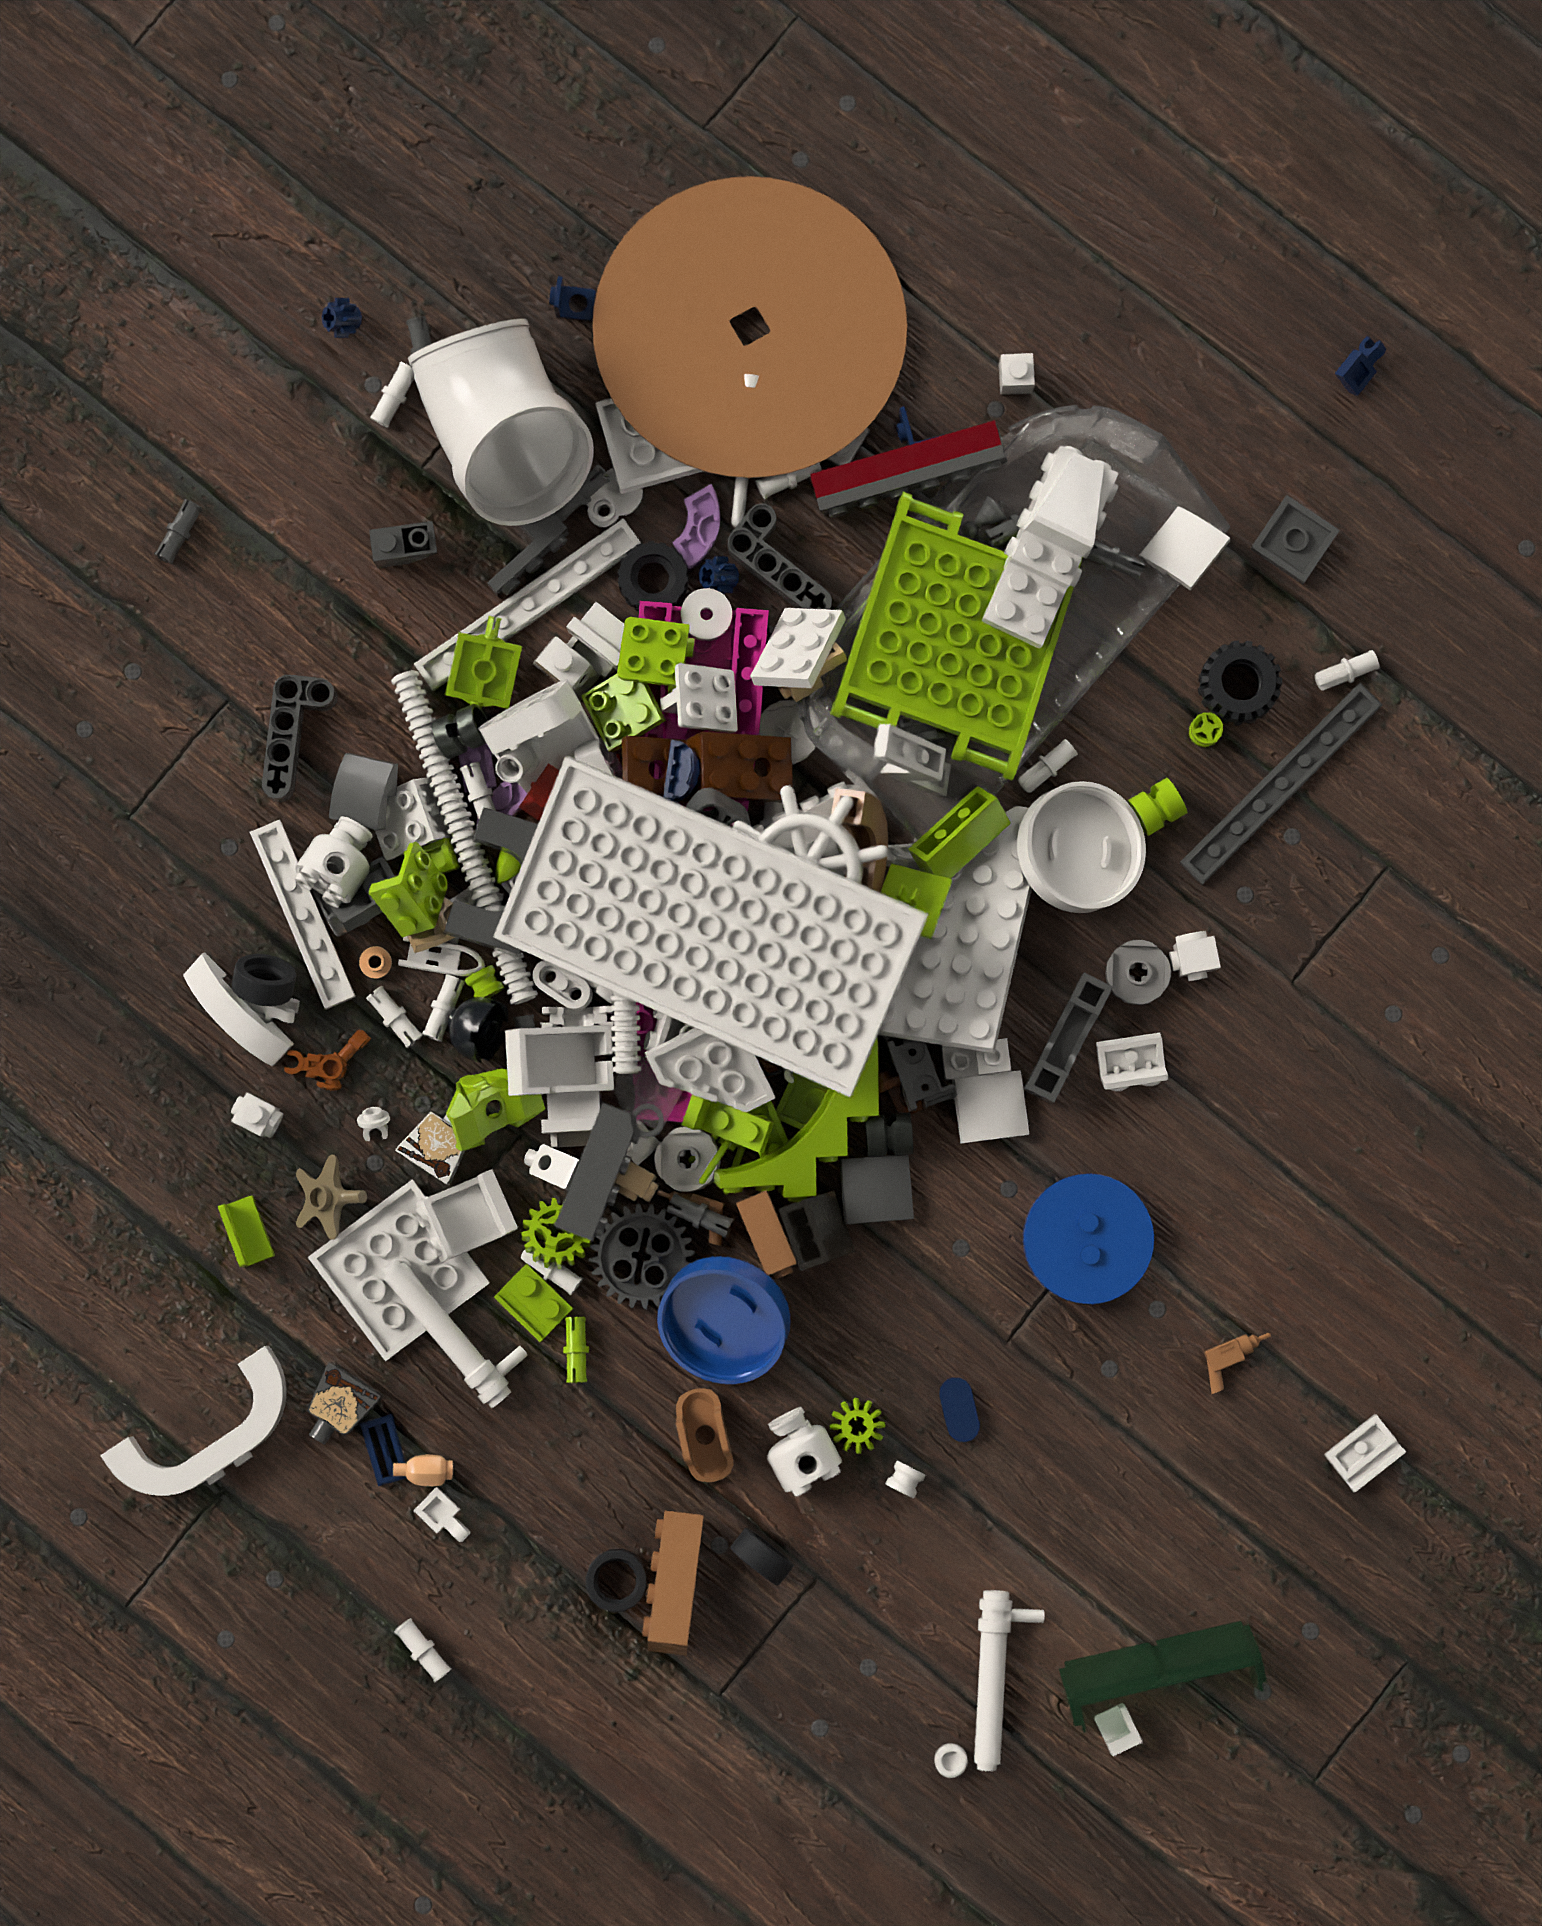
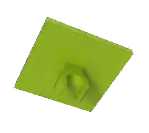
(920, 891)

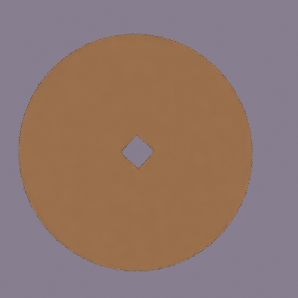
(681, 366)

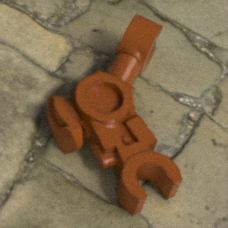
(330, 1066)

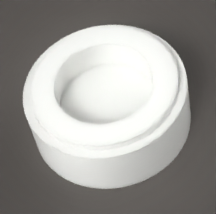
(951, 1760)

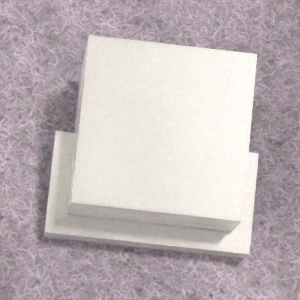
(597, 639)
(571, 1117)

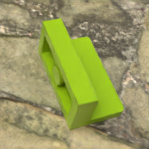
(246, 1231)

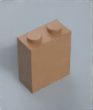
(767, 1235)

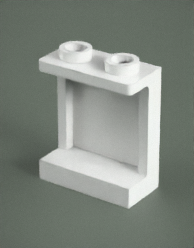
(465, 1216)

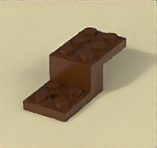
(724, 764)

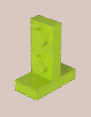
(728, 1123)

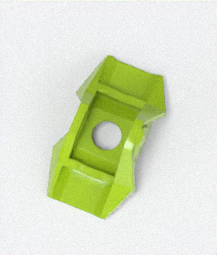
(469, 1105)

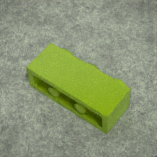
(960, 834)

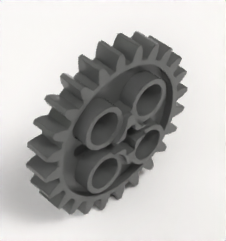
(612, 1250)

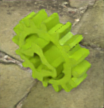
(544, 1229)

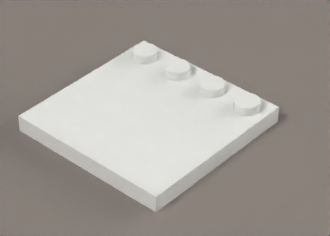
(359, 1254)

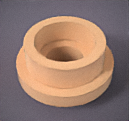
(383, 969)

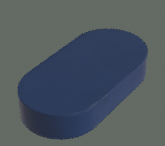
(959, 1409)

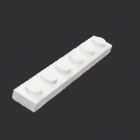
(302, 915)

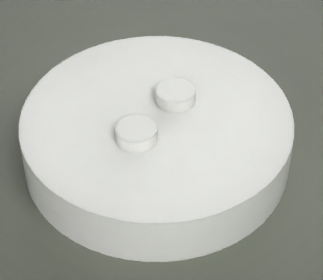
(1081, 847)

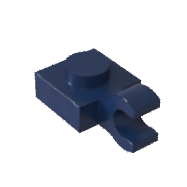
(1358, 366)

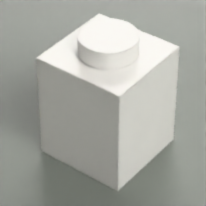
(1016, 373)

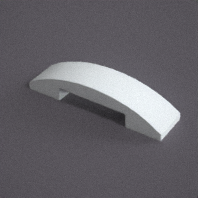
(233, 1014)

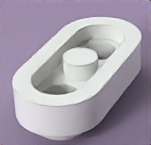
(562, 986)

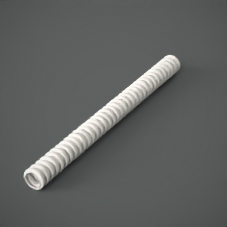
(459, 824)

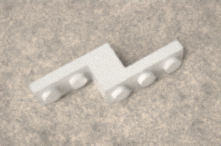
(912, 760)

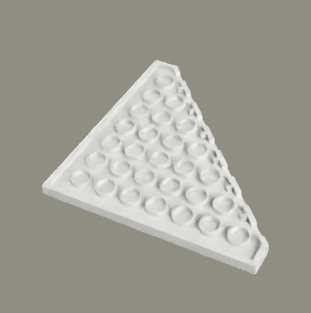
(962, 975)

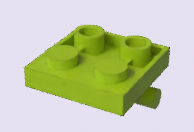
(622, 710)

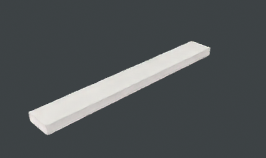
(538, 596)

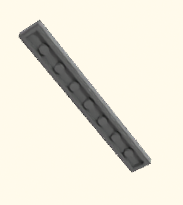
(1280, 784)

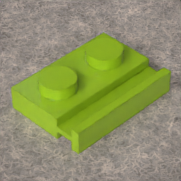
(533, 1302)

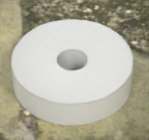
(715, 602)

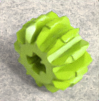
(867, 1422)

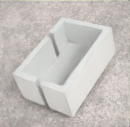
(558, 1060)

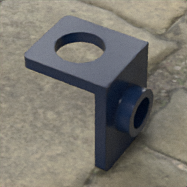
(560, 300)
(904, 430)

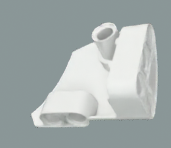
(544, 732)

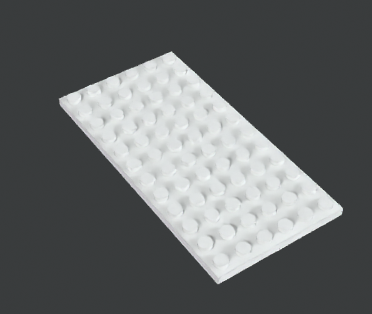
(710, 926)

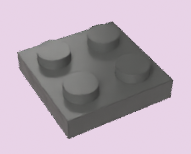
(1294, 539)

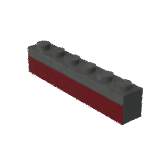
(909, 468)

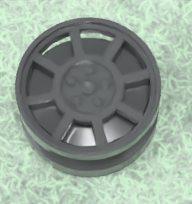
(923, 730)

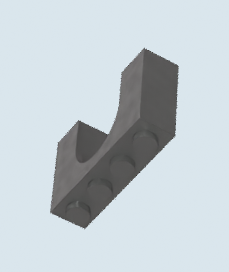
(477, 924)

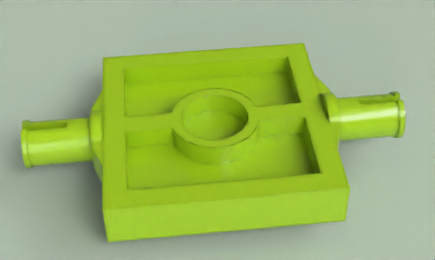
(484, 668)

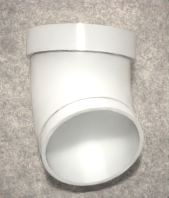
(501, 424)

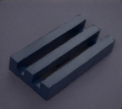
(384, 1447)

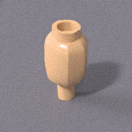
(425, 1470)

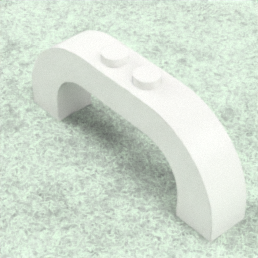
(269, 1398)

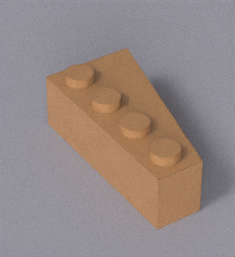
(674, 1583)

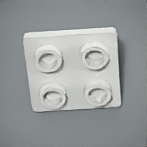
(703, 698)

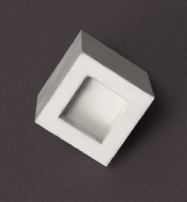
(1117, 1729)

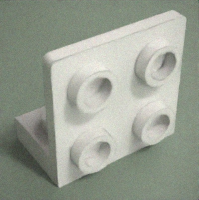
(411, 818)

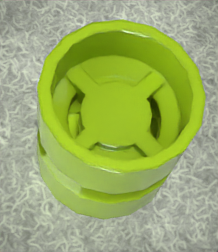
(1158, 806)

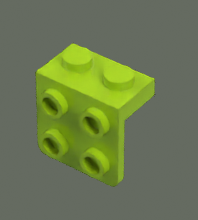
(653, 650)
(414, 896)

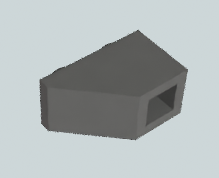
(402, 544)

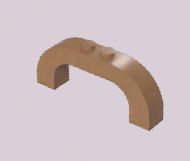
(869, 829)

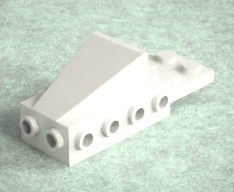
(1050, 544)

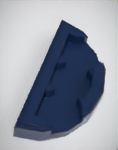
(682, 771)

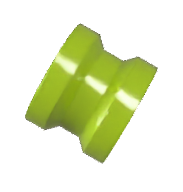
(1211, 727)
(484, 982)

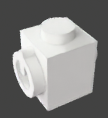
(1194, 955)
(256, 1115)

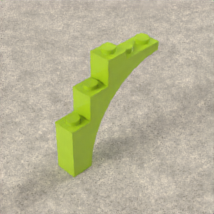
(823, 1136)

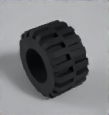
(1254, 660)

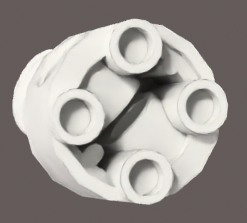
(342, 855)
(801, 1441)

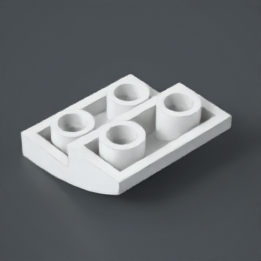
(1185, 547)
(990, 1107)

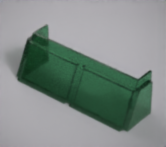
(1157, 1666)

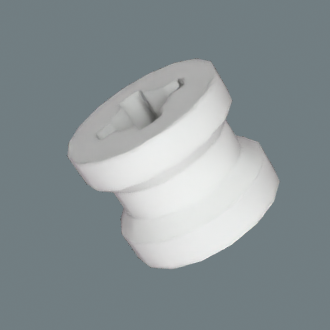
(905, 1479)

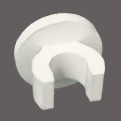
(373, 1118)

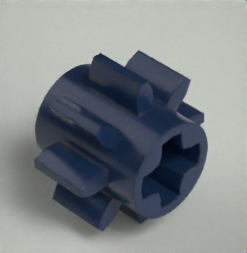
(341, 317)
(719, 574)

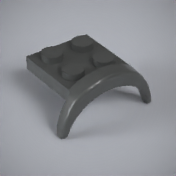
(362, 905)

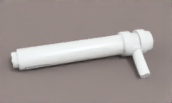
(478, 1372)
(994, 1626)

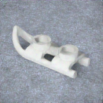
(448, 959)

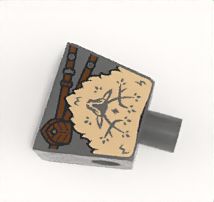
(340, 1403)

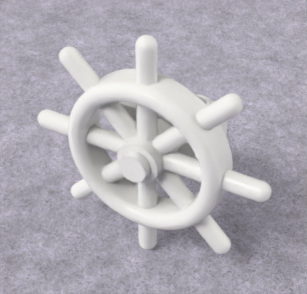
(831, 850)

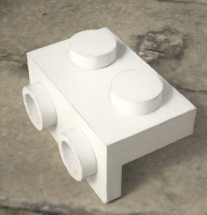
(1131, 1061)

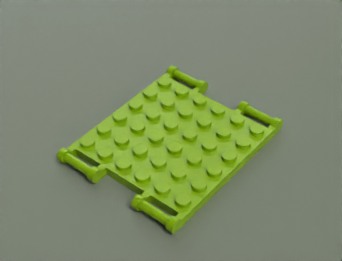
(929, 651)

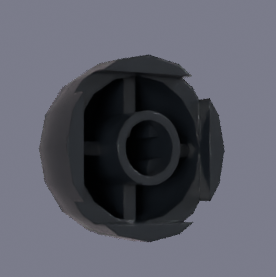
(477, 1028)

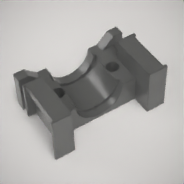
(918, 1071)

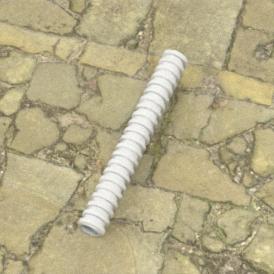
(626, 1036)

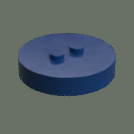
(1088, 1238)
(724, 1320)

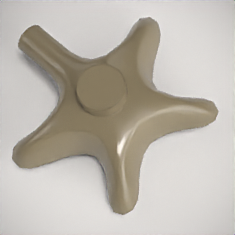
(326, 1197)

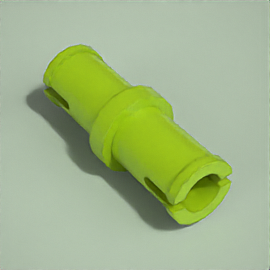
(576, 1349)

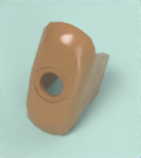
(707, 1461)

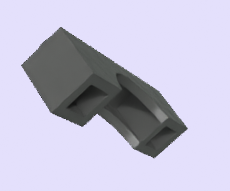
(1067, 1038)

